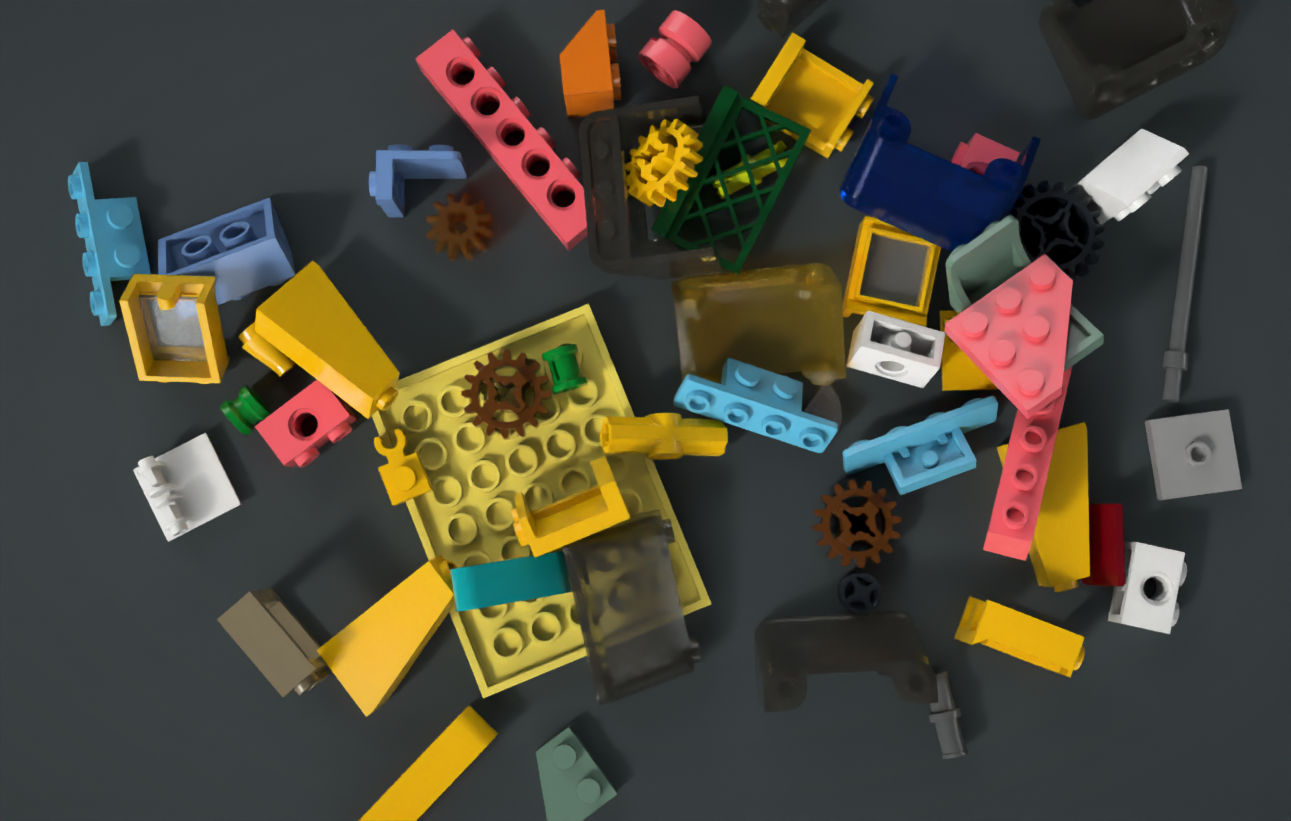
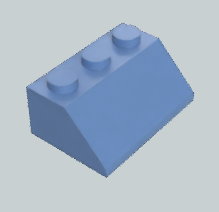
(238, 248)

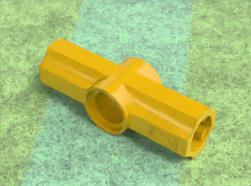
(663, 436)

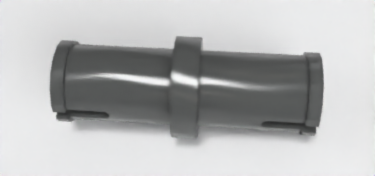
(946, 720)

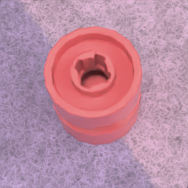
(679, 44)

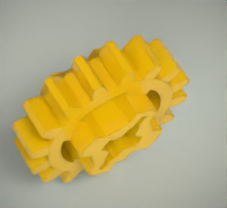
(663, 163)

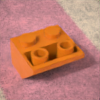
(586, 70)

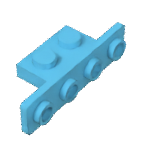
(111, 238)
(757, 403)
(924, 450)

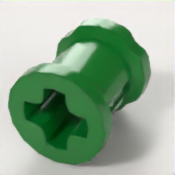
(564, 368)

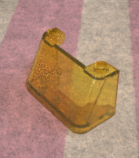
(763, 317)

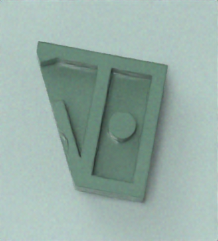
(571, 778)

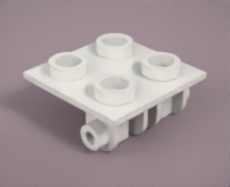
(186, 486)

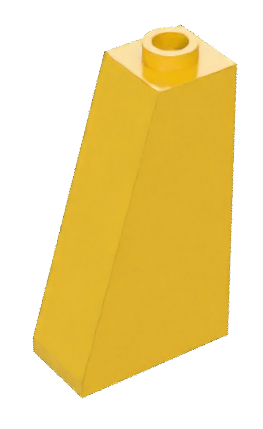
(328, 340)
(1062, 528)
(389, 636)

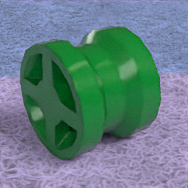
(245, 410)

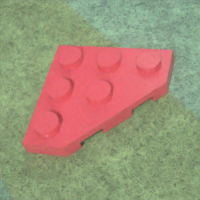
(1020, 334)

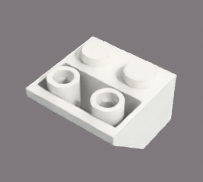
(1131, 175)

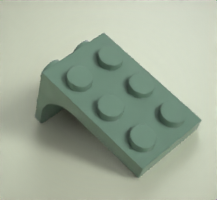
(993, 259)

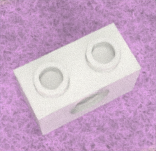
(896, 349)
(1129, 601)

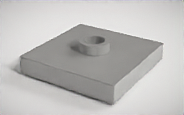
(1193, 454)

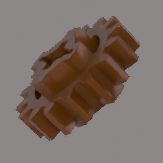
(520, 380)
(867, 509)

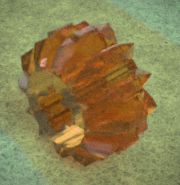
(444, 231)

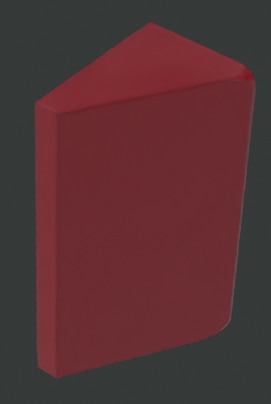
(1106, 545)

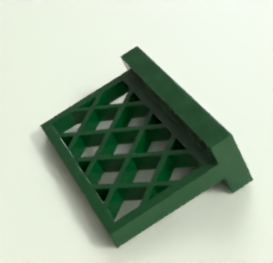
(714, 137)

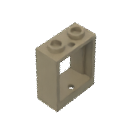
(275, 642)

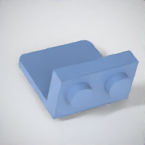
(404, 163)

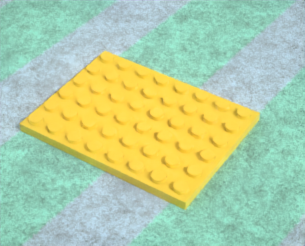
(479, 474)

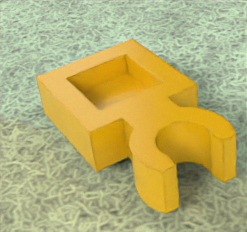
(404, 474)

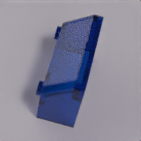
(924, 190)

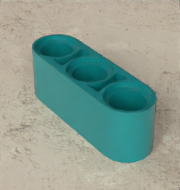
(510, 581)

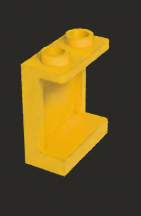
(813, 96)
(572, 516)

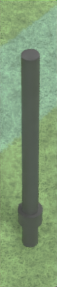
(1176, 360)

